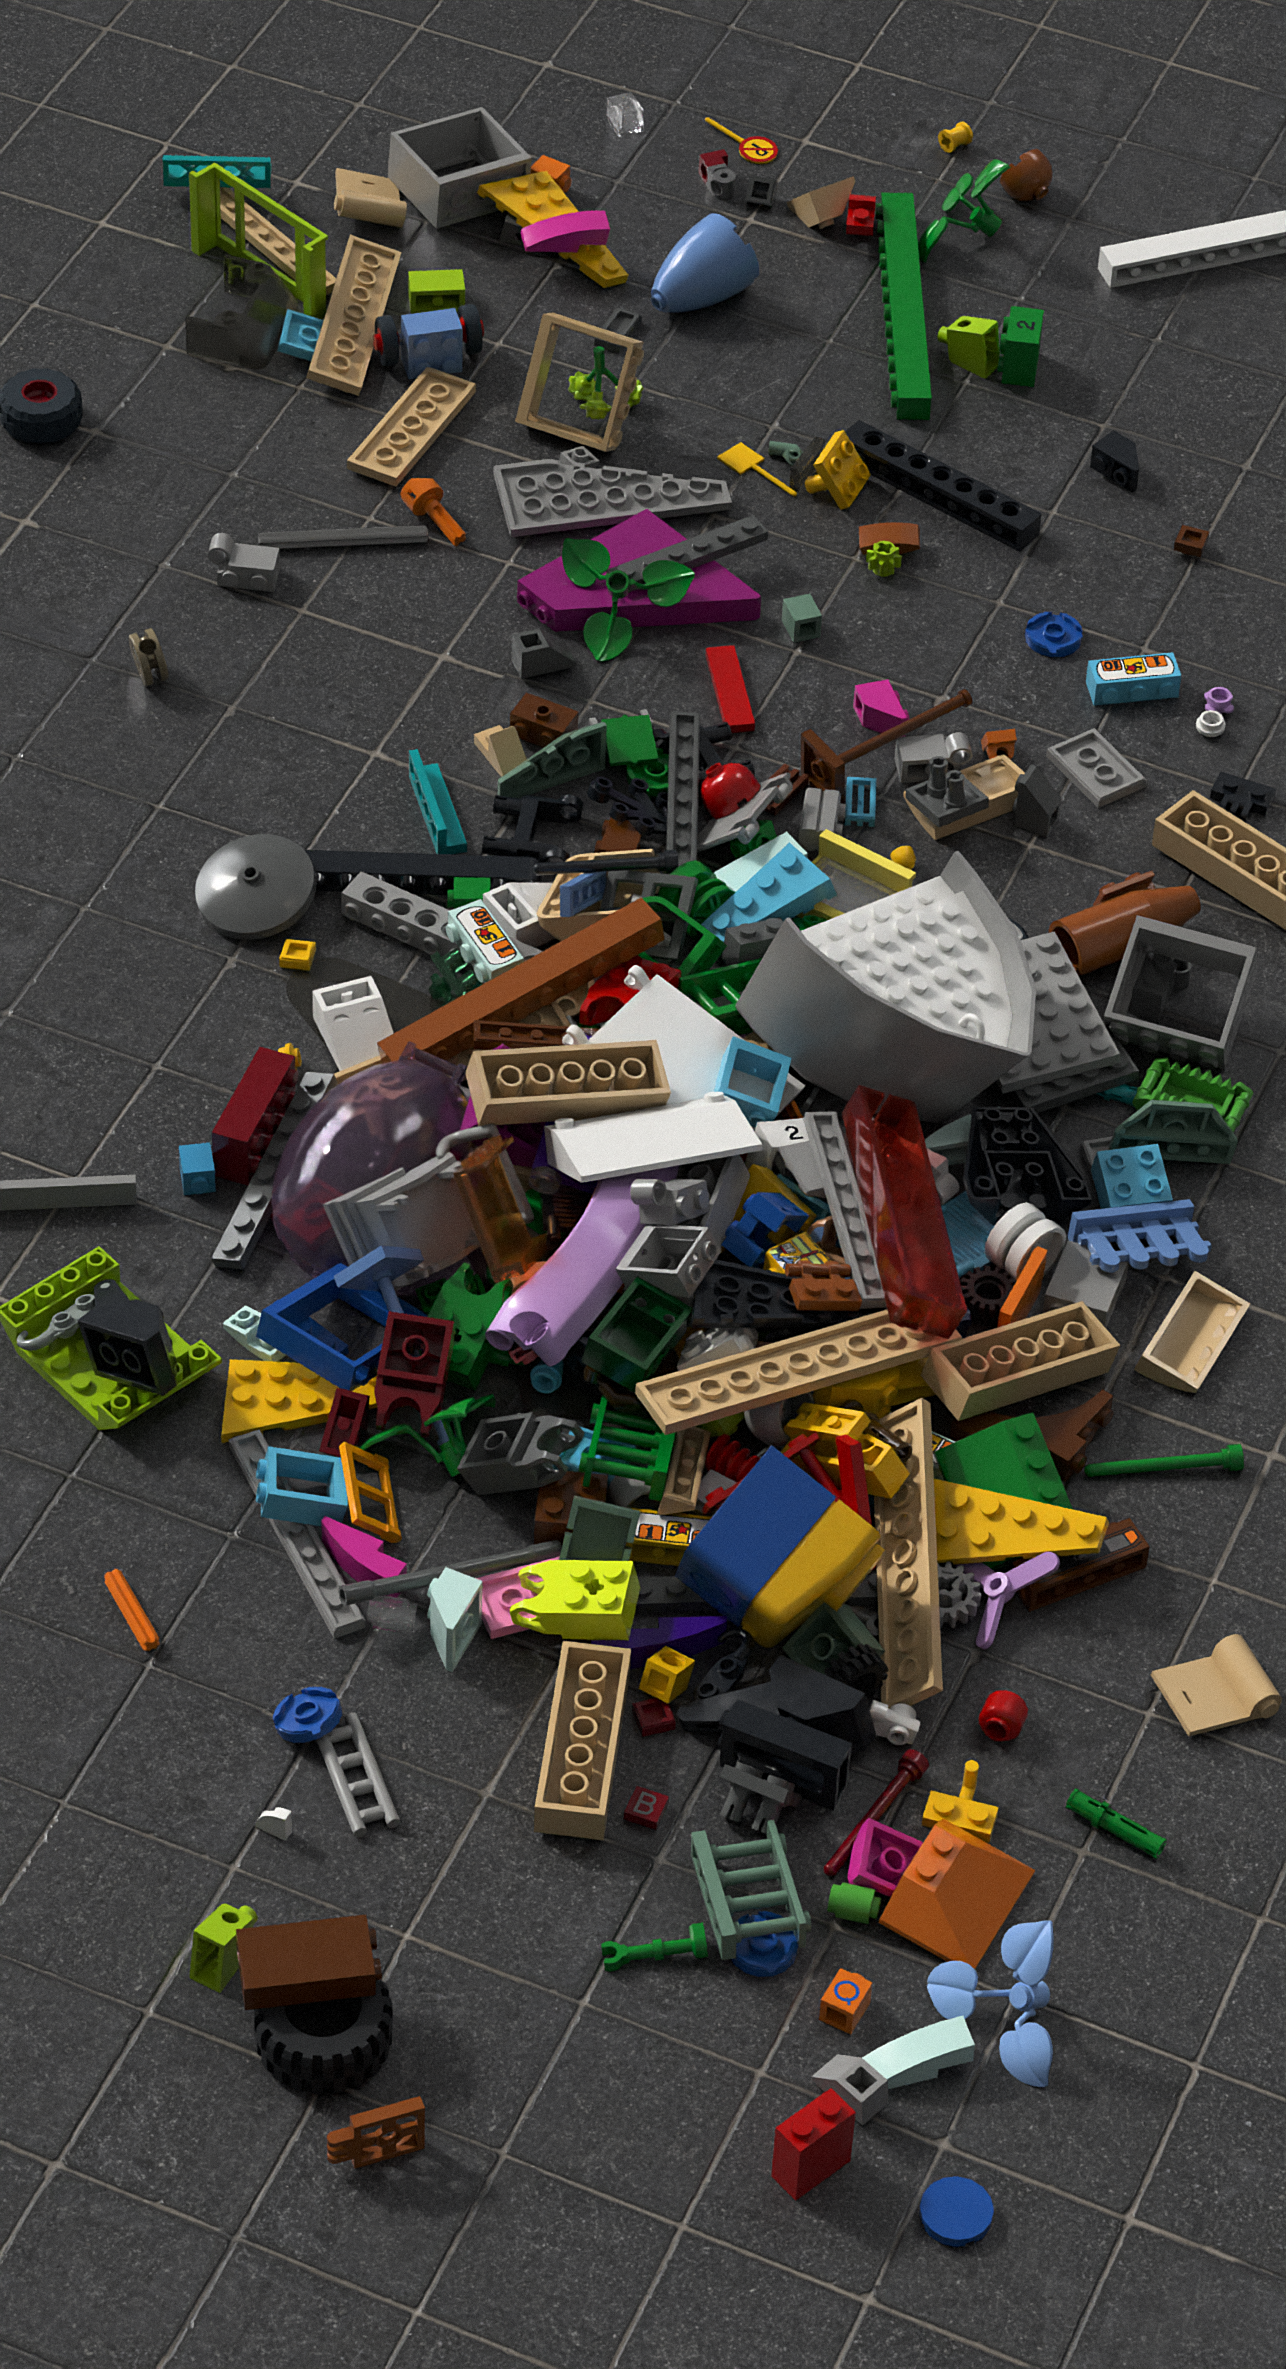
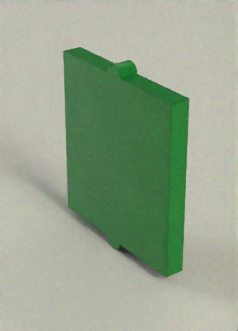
(630, 740)

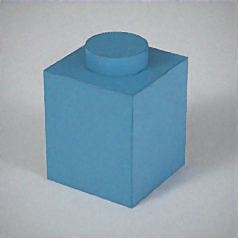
(197, 1168)

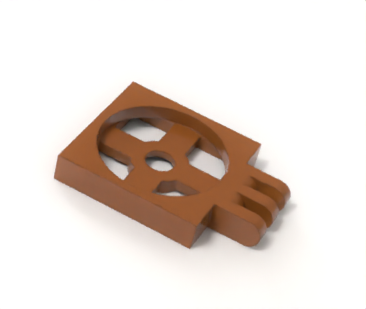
(408, 2137)

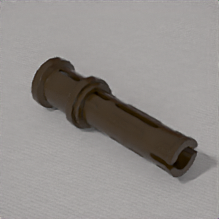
(900, 1447)

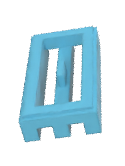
(860, 817)

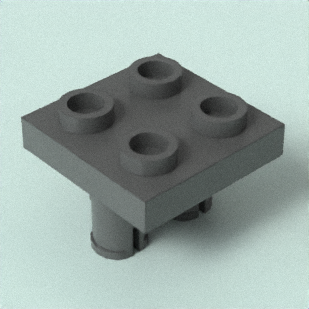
(946, 795)
(747, 1781)

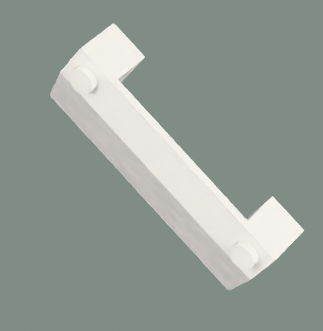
(650, 1138)

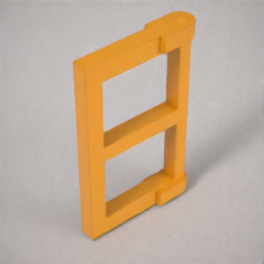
(354, 1487)

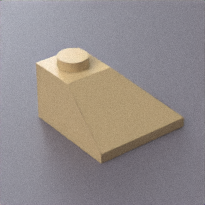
(823, 204)

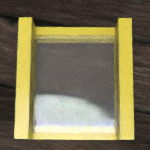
(856, 875)

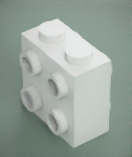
(716, 1344)

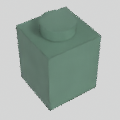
(801, 618)

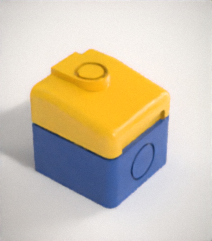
(779, 1551)

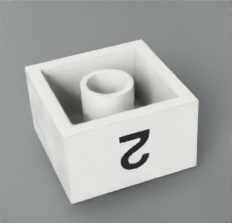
(773, 1136)

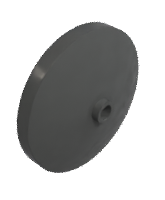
(255, 886)

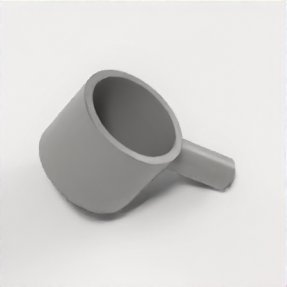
(631, 1494)

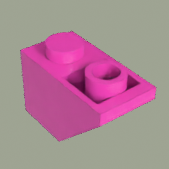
(878, 706)

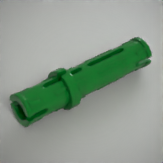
(1110, 1820)

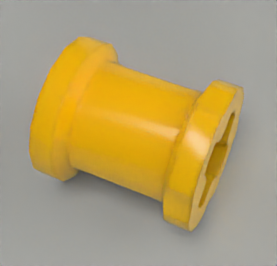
(957, 136)

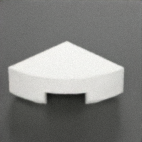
(276, 1823)

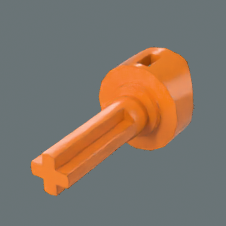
(427, 501)

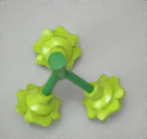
(587, 389)

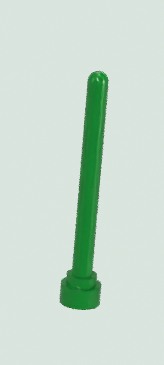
(1229, 1457)

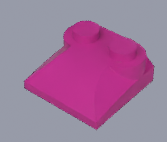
(880, 1857)

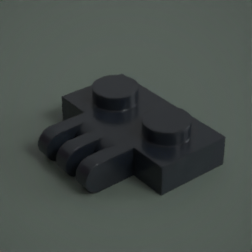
(1242, 795)

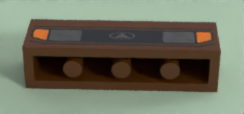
(1121, 1553)

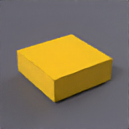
(297, 954)

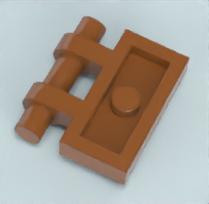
(823, 1294)

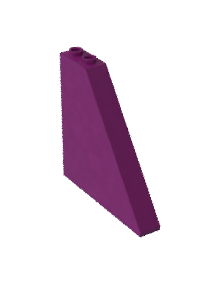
(563, 606)

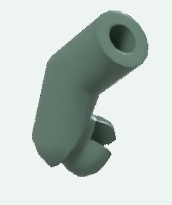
(788, 451)

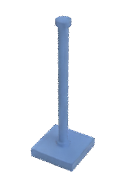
(377, 1272)

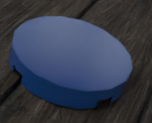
(1053, 634)
(307, 1715)
(766, 1953)
(956, 2211)

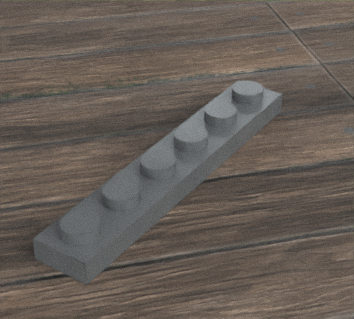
(701, 548)

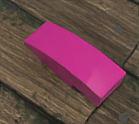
(567, 232)
(359, 1553)

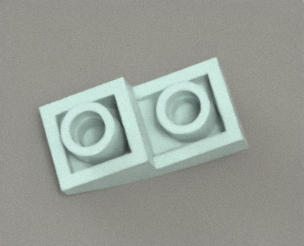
(244, 1327)

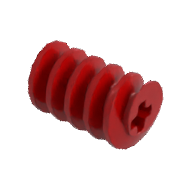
(728, 1460)

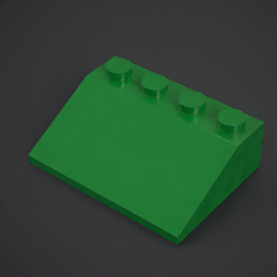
(1008, 1461)

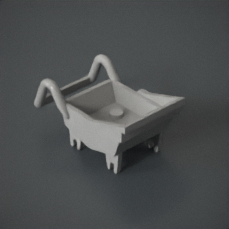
(417, 1211)

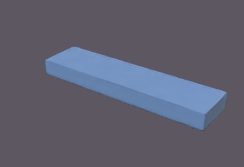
(581, 893)

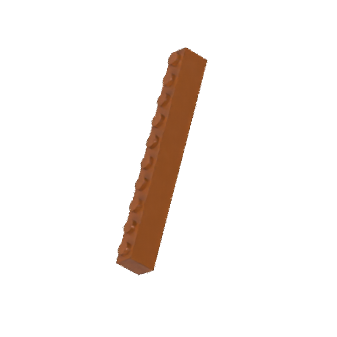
(532, 983)

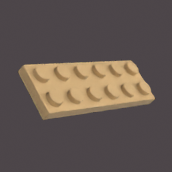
(411, 426)

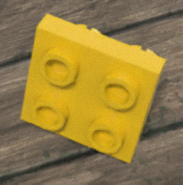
(839, 471)

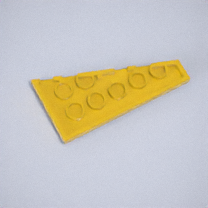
(539, 198)
(276, 1396)
(992, 1526)

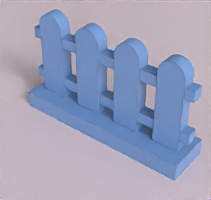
(1135, 1222)

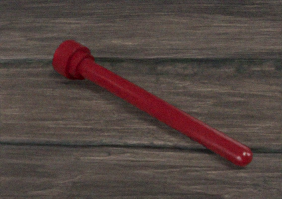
(911, 1767)

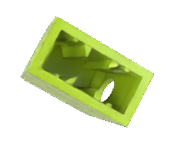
(972, 344)
(214, 1945)

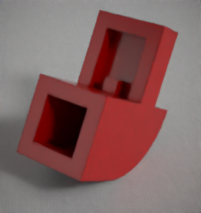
(861, 215)

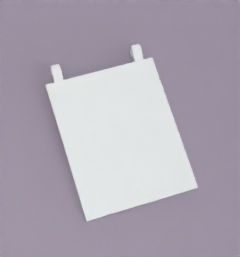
(687, 1039)

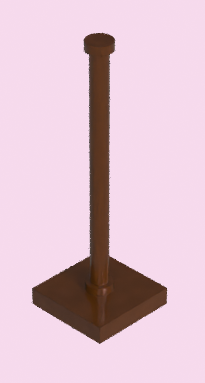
(828, 770)

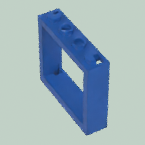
(279, 1329)

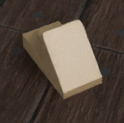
(501, 748)

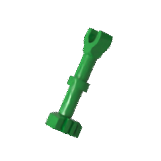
(657, 1949)

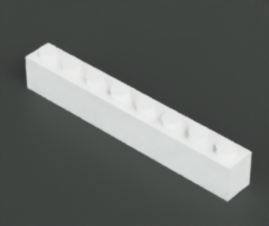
(1193, 249)

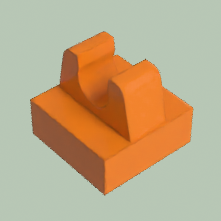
(999, 740)

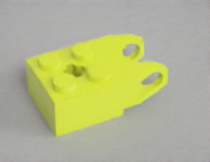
(580, 1599)

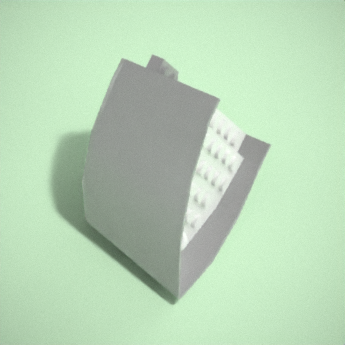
(900, 995)

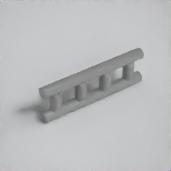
(374, 1783)

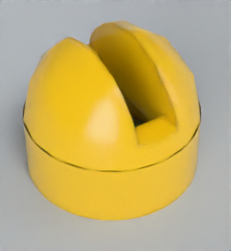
(904, 856)

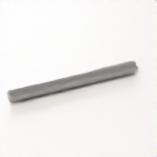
(344, 537)

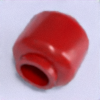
(1003, 1715)

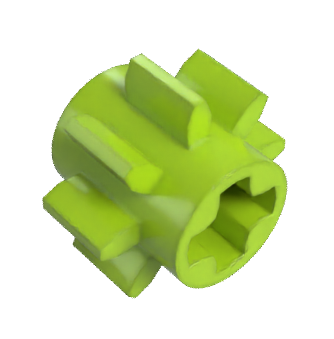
(883, 558)

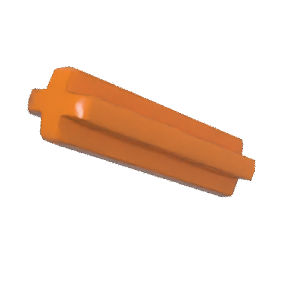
(131, 1610)

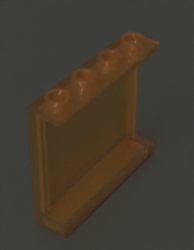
(496, 1213)

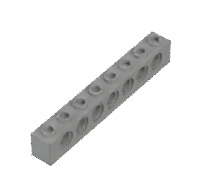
(405, 916)

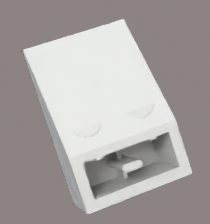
(516, 909)
(351, 1020)

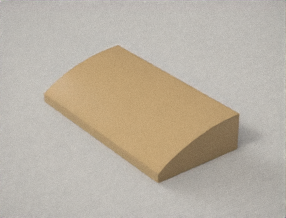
(993, 778)
(1192, 1335)

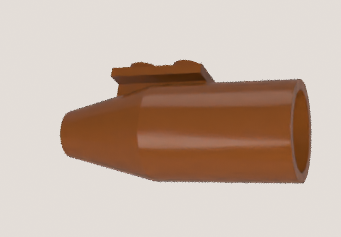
(1101, 932)

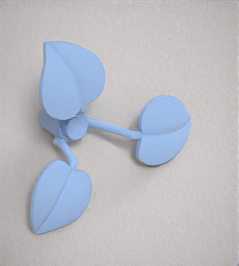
(1028, 1951)

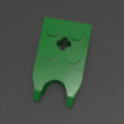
(472, 1318)

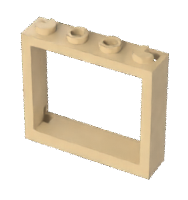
(538, 374)

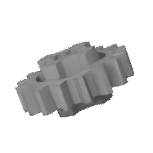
(952, 1585)

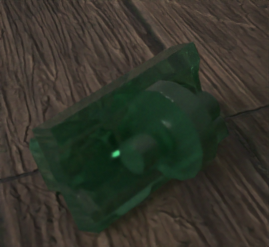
(449, 966)

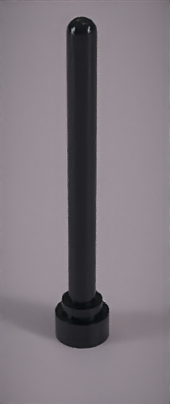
(664, 862)

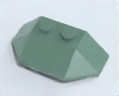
(1181, 1130)

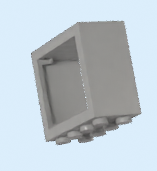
(448, 142)
(1191, 947)

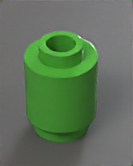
(854, 1902)

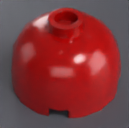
(726, 788)

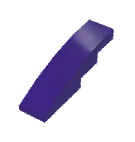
(681, 1634)

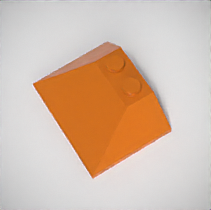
(955, 1894)

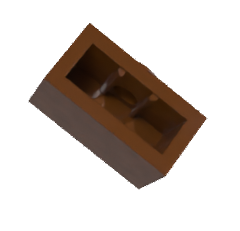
(542, 720)

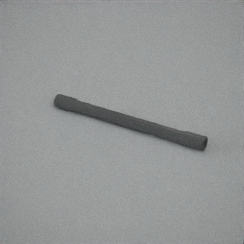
(368, 1589)

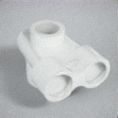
(896, 1723)

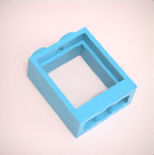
(758, 1063)
(295, 1505)

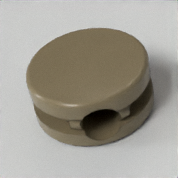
(148, 656)

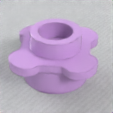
(1219, 700)

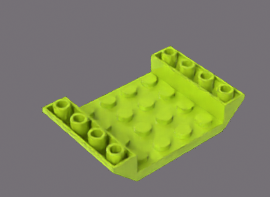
(67, 1362)

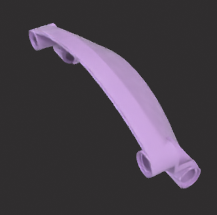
(578, 1278)

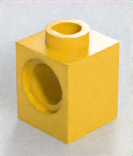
(666, 1674)

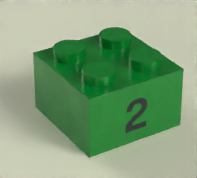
(1020, 346)

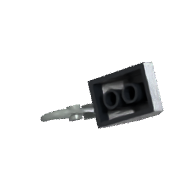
(121, 1337)

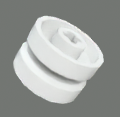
(1017, 1237)

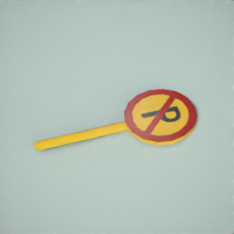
(752, 149)

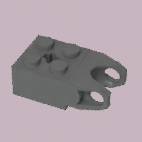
(517, 1452)

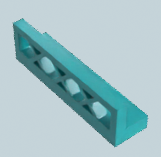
(252, 170)
(436, 806)

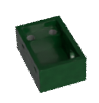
(637, 1334)

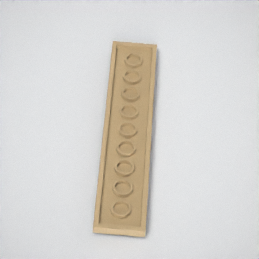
(782, 1370)
(909, 1568)

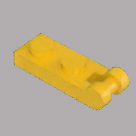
(826, 1422)

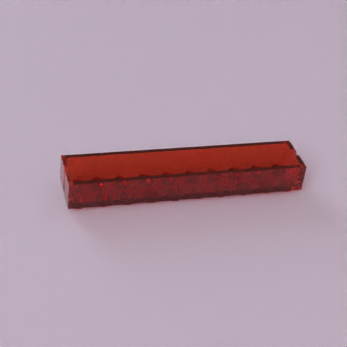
(903, 1213)

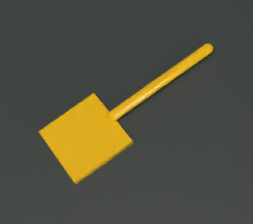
(742, 459)

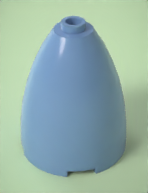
(704, 267)

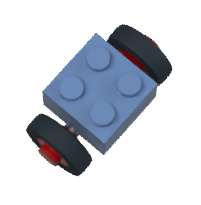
(430, 339)

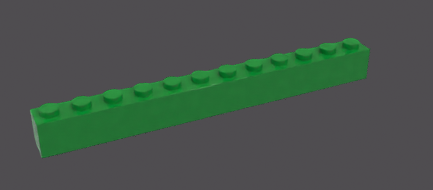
(903, 306)

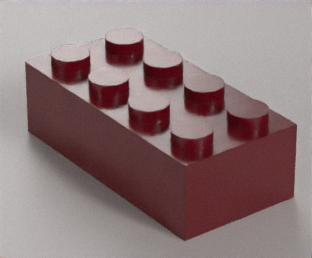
(253, 1115)

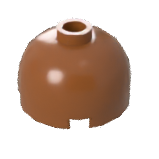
(1028, 178)

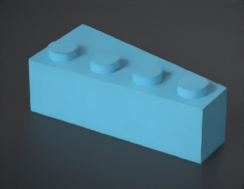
(777, 890)

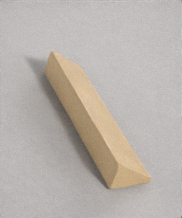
(685, 1471)

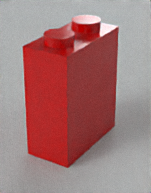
(813, 2144)

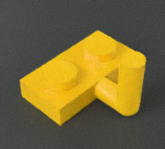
(962, 1811)

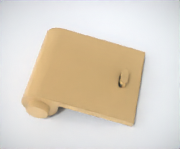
(368, 198)
(1219, 1688)

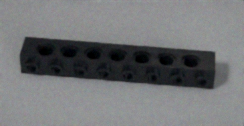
(945, 487)

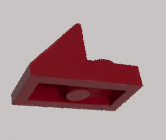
(346, 1421)

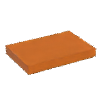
(1025, 1289)

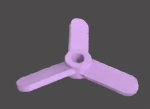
(1002, 1587)

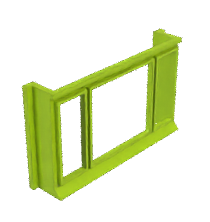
(206, 234)

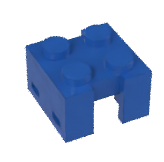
(764, 1212)

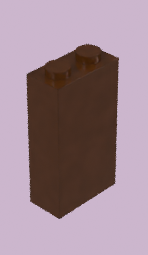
(307, 1962)

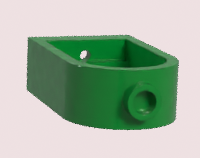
(705, 951)

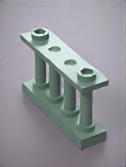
(722, 1907)

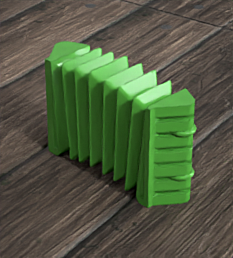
(1191, 1086)

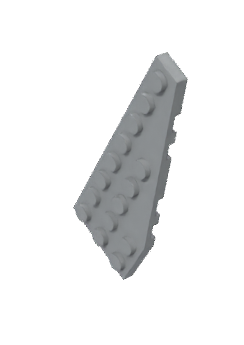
(562, 497)

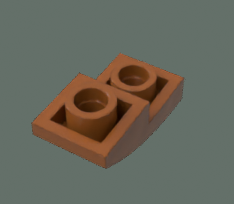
(902, 535)

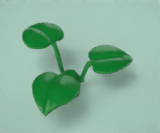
(982, 218)
(610, 635)
(454, 1448)

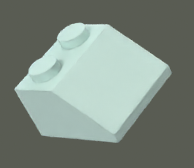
(454, 1614)

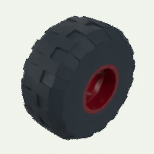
(40, 406)

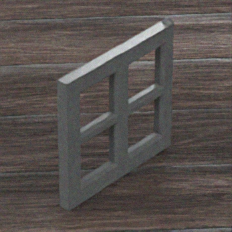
(650, 882)

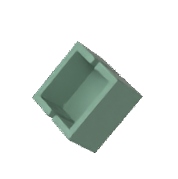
(599, 1531)

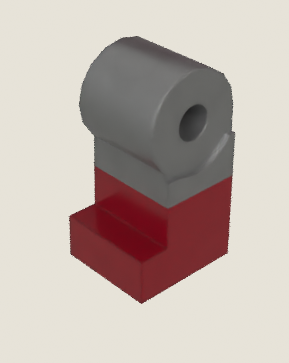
(716, 174)

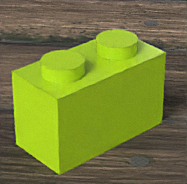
(435, 290)

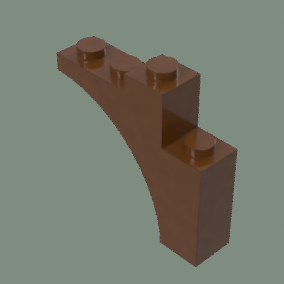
(1064, 1433)

